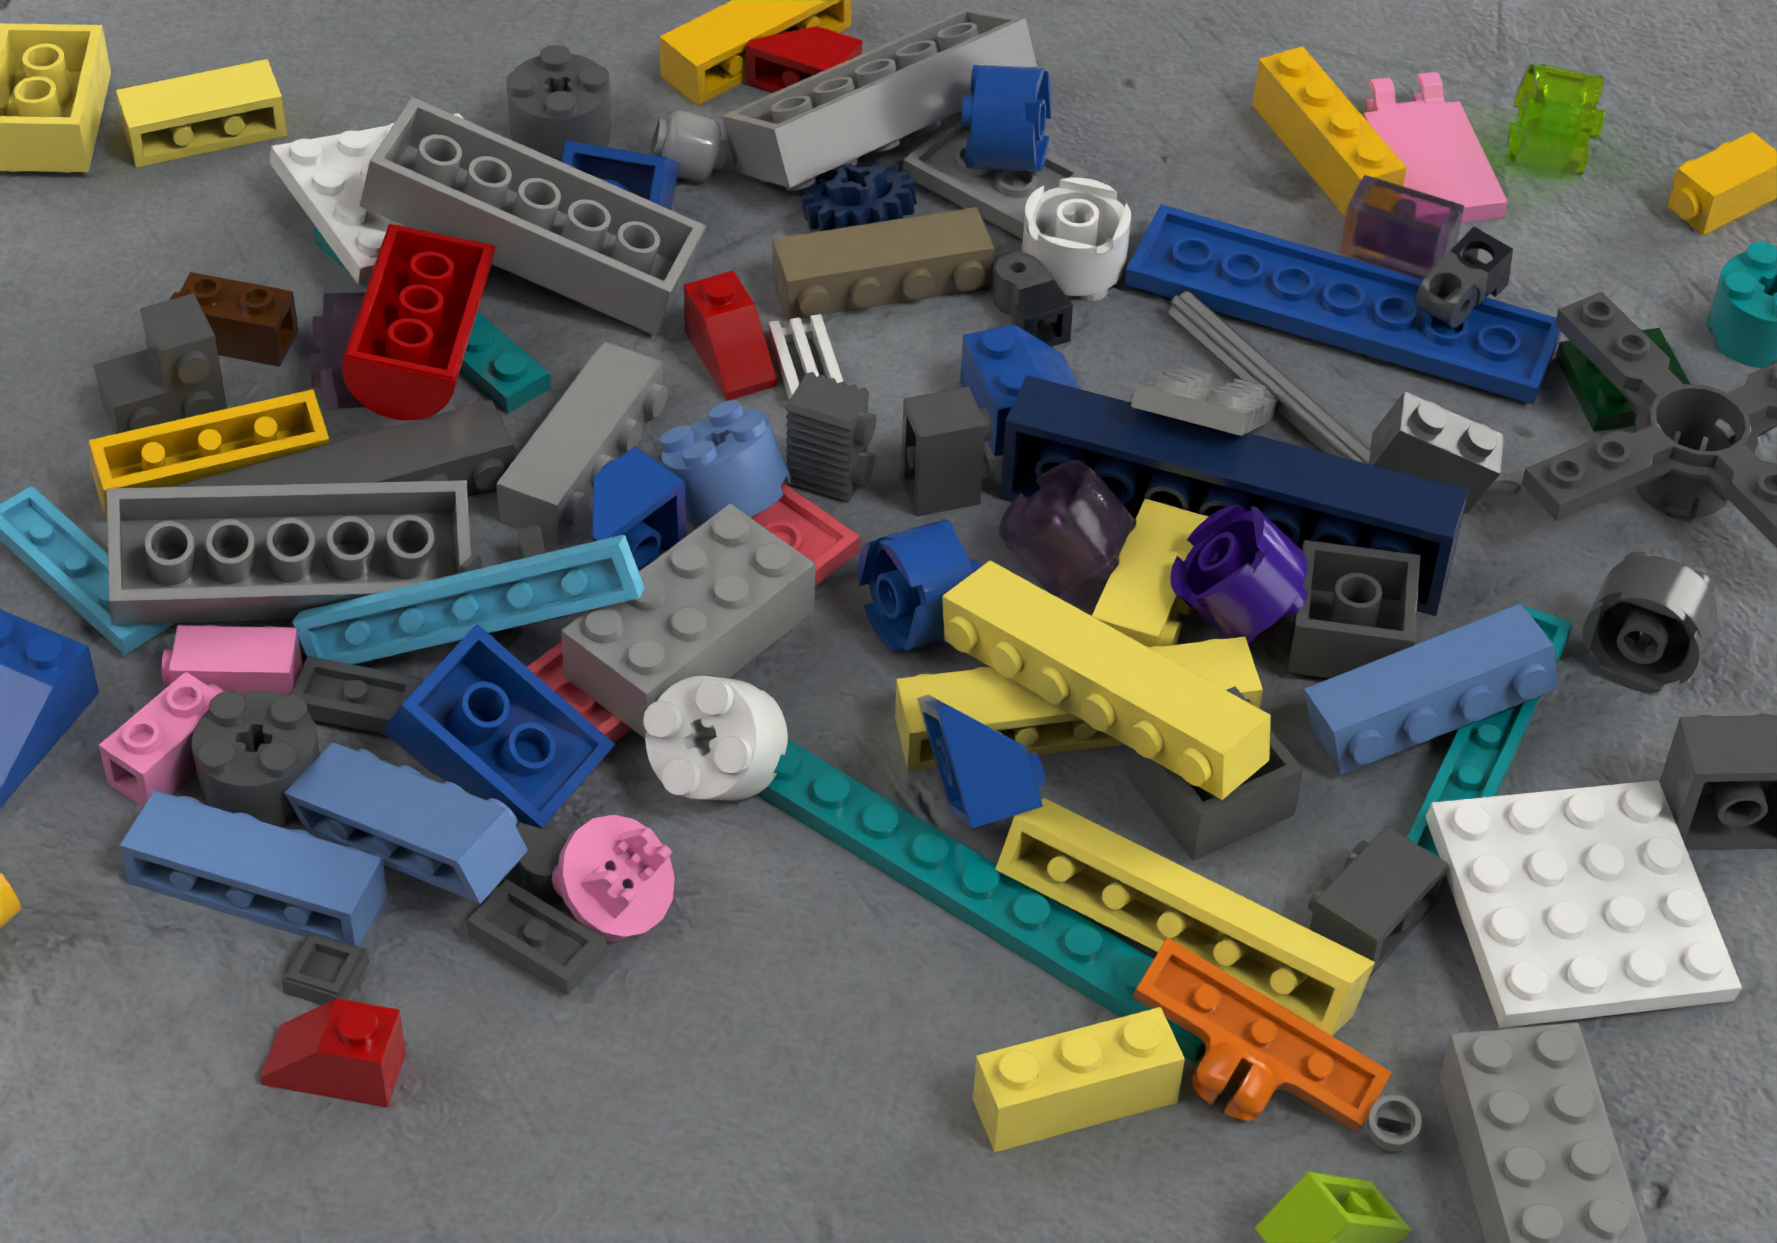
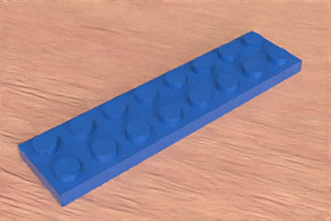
(1341, 303)

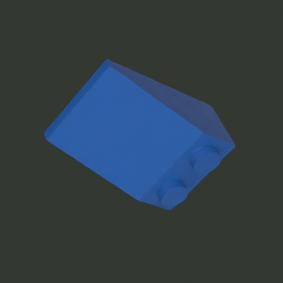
(42, 693)
(498, 730)

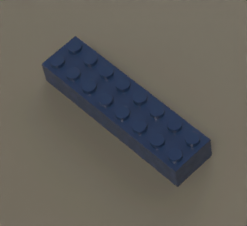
(1209, 469)

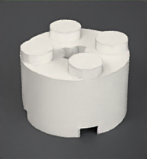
(1078, 235)
(715, 738)

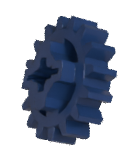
(859, 197)

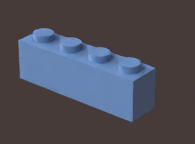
(1431, 688)
(408, 820)
(254, 869)

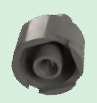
(559, 100)
(1650, 622)
(253, 751)

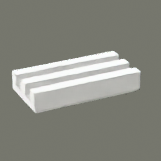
(799, 334)

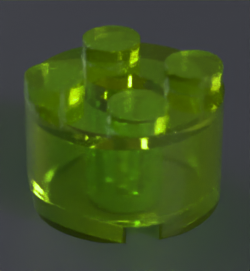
(1555, 119)

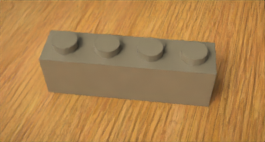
(882, 263)

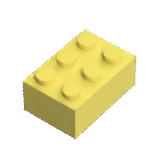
(51, 95)

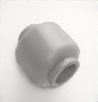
(692, 142)

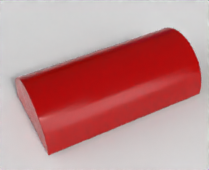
(415, 322)

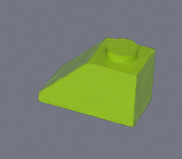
(1333, 1211)

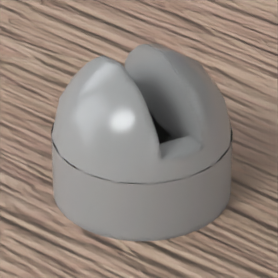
(1395, 1113)

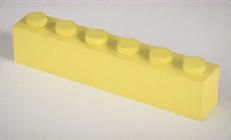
(1107, 679)
(1043, 725)
(1160, 899)

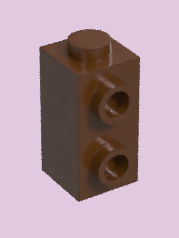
(246, 318)

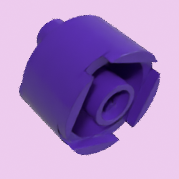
(1240, 573)

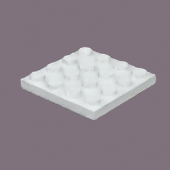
(328, 184)
(1581, 903)

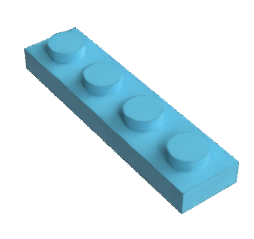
(68, 564)

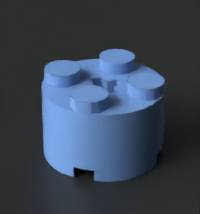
(726, 462)

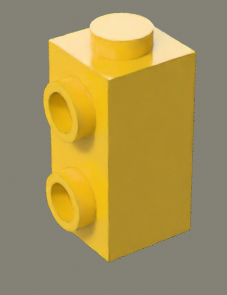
(1725, 183)

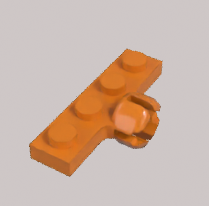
(1257, 1043)

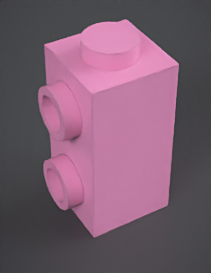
(236, 657)
(156, 743)

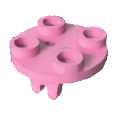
(598, 894)

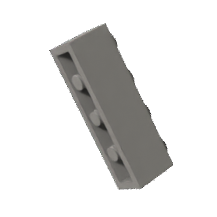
(586, 429)

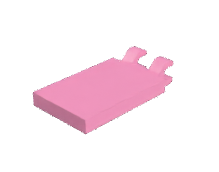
(1436, 146)

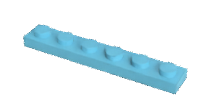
(490, 596)

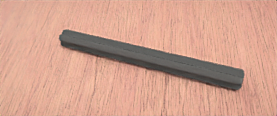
(1253, 367)

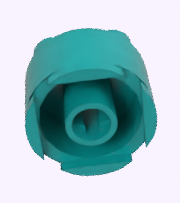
(1746, 307)

